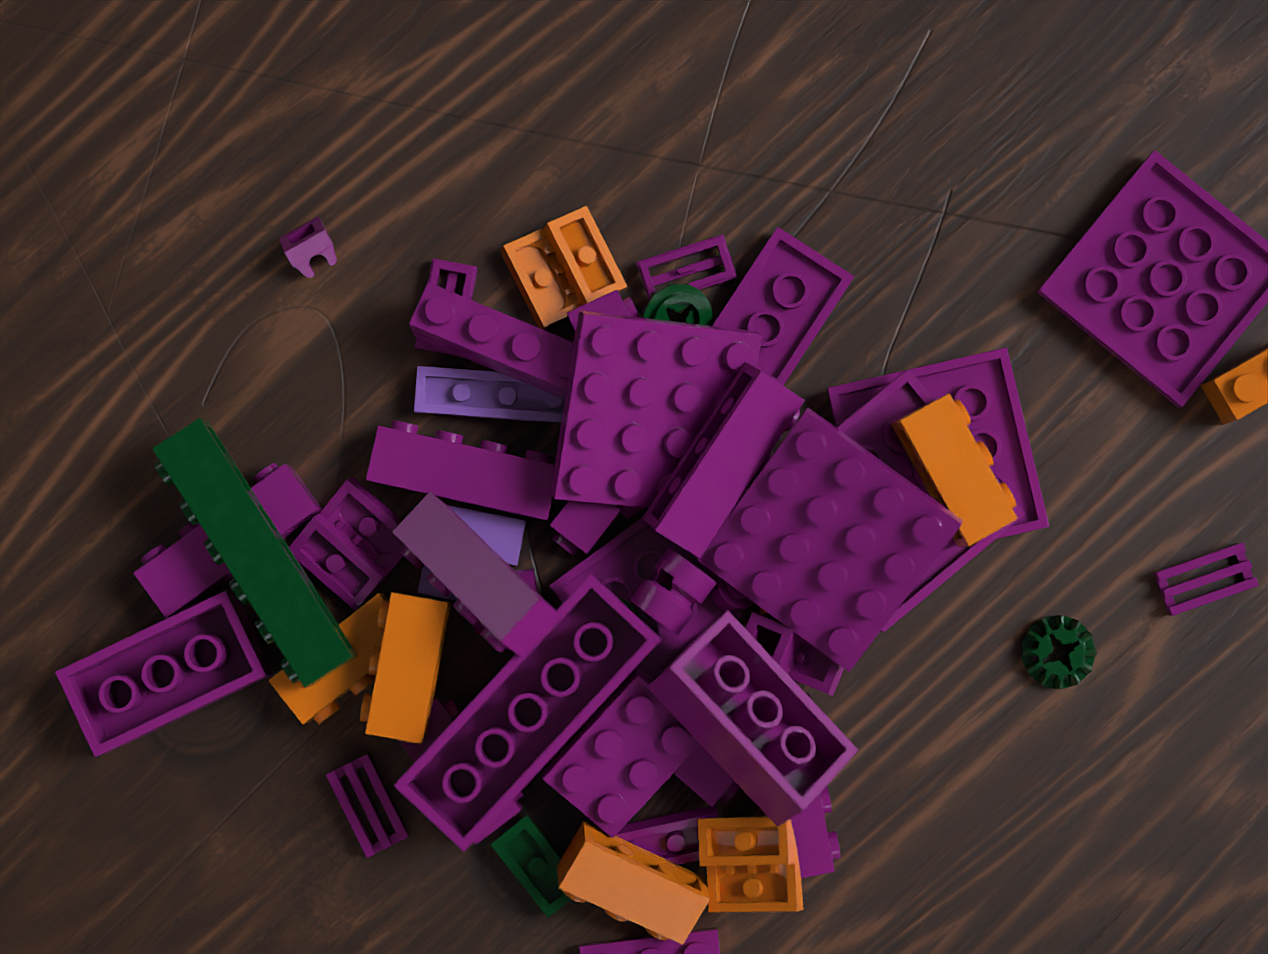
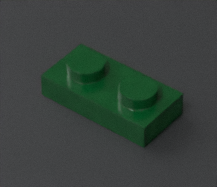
(533, 863)

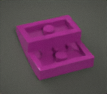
(351, 543)

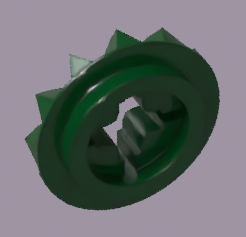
(678, 297)
(1038, 645)

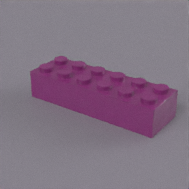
(527, 713)

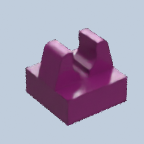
(307, 242)

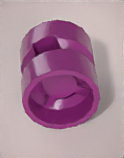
(673, 591)

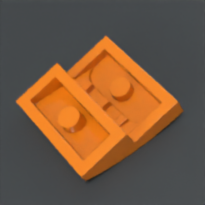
(562, 267)
(750, 865)

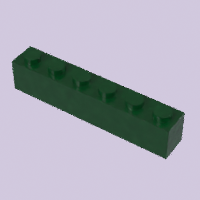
(254, 553)

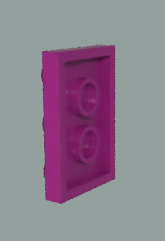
(786, 301)

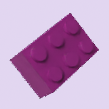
(620, 754)

